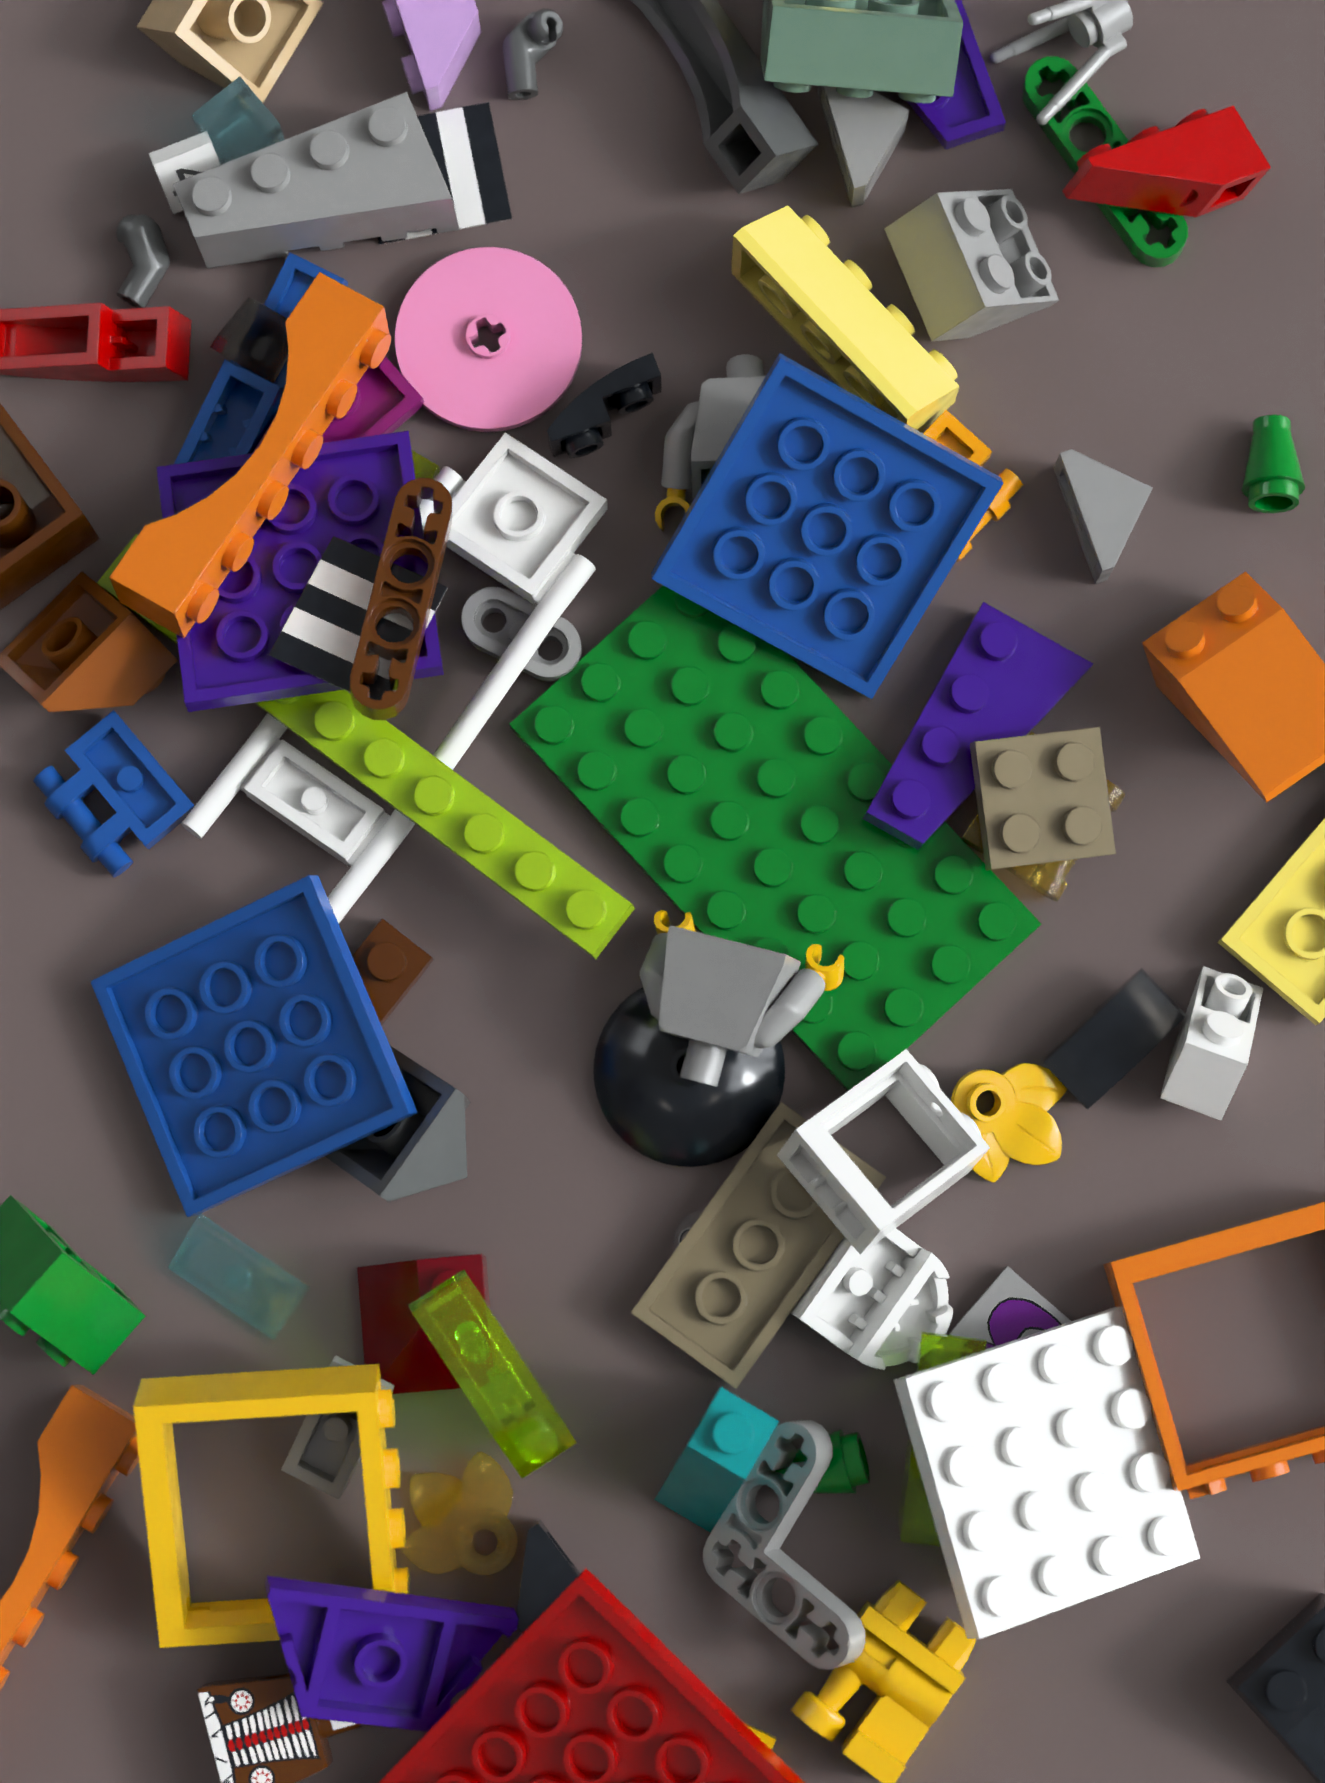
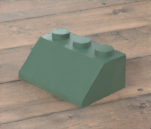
(862, 46)

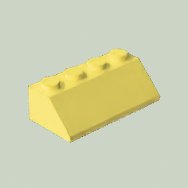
(839, 320)

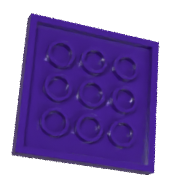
(340, 495)

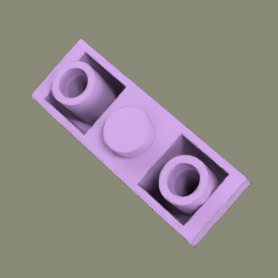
(439, 42)

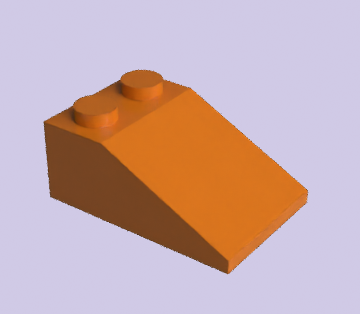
(1246, 684)

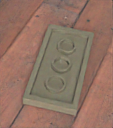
(745, 1259)

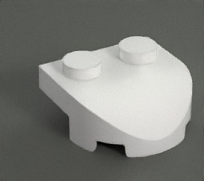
(878, 1300)

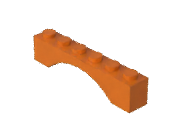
(184, 558)
(78, 1461)

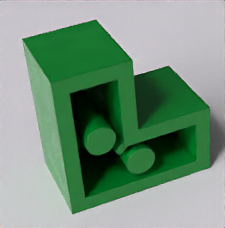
(58, 1293)

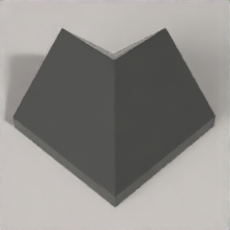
(418, 1150)

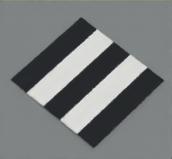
(470, 164)
(330, 616)

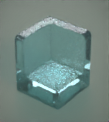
(237, 122)

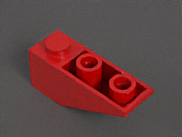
(1177, 171)

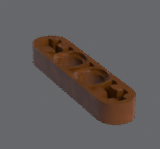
(396, 597)

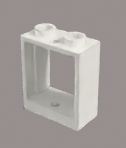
(841, 1186)

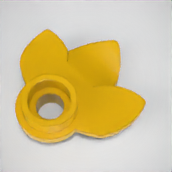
(1019, 1118)

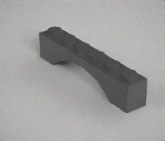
(742, 117)

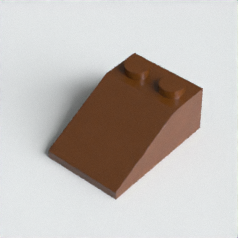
(37, 516)

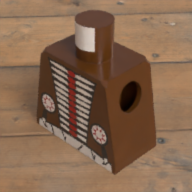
(261, 1732)

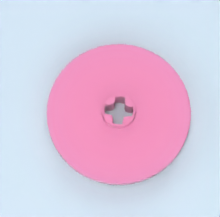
(507, 295)

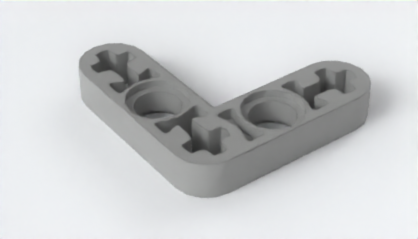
(761, 1548)

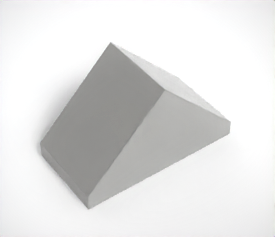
(862, 136)
(1102, 508)

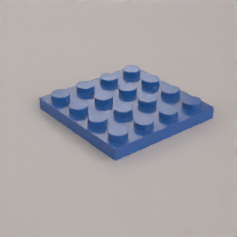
(826, 526)
(253, 1046)

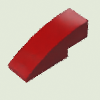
(95, 343)

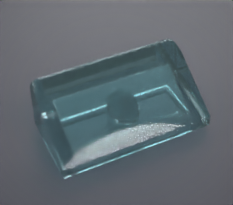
(238, 1276)

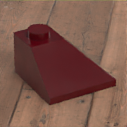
(391, 1330)

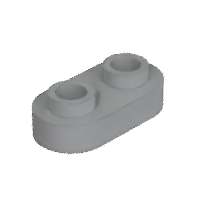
(516, 612)

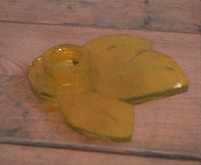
(453, 1513)

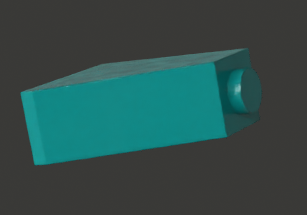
(716, 1459)

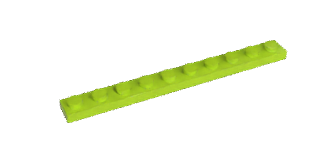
(449, 810)

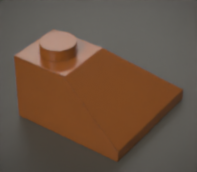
(86, 652)

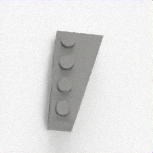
(321, 189)

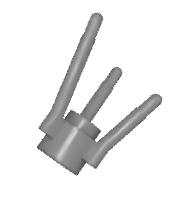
(1090, 23)

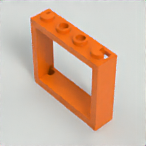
(1262, 1459)

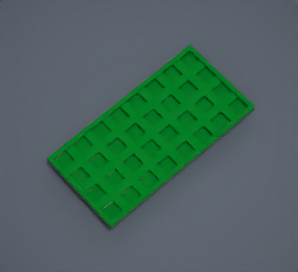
(749, 813)

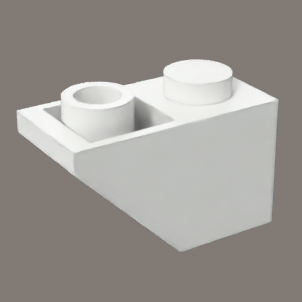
(1213, 1043)

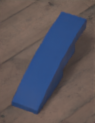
(239, 400)

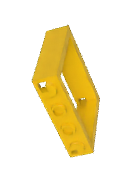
(245, 1396)

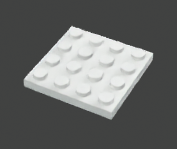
(1044, 1472)

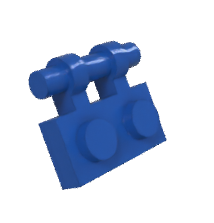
(130, 782)

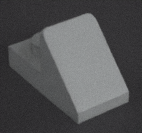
(327, 1448)

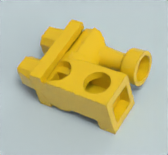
(905, 1674)

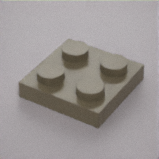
(1042, 798)

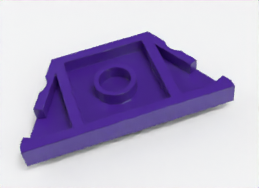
(380, 1652)

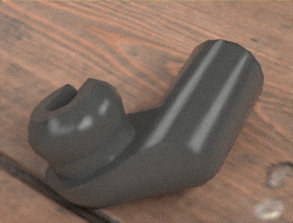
(525, 48)
(148, 255)

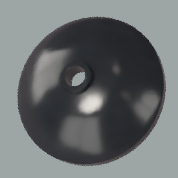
(674, 1116)

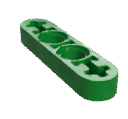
(1093, 112)

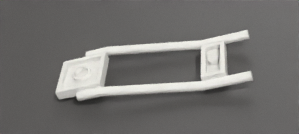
(520, 526)

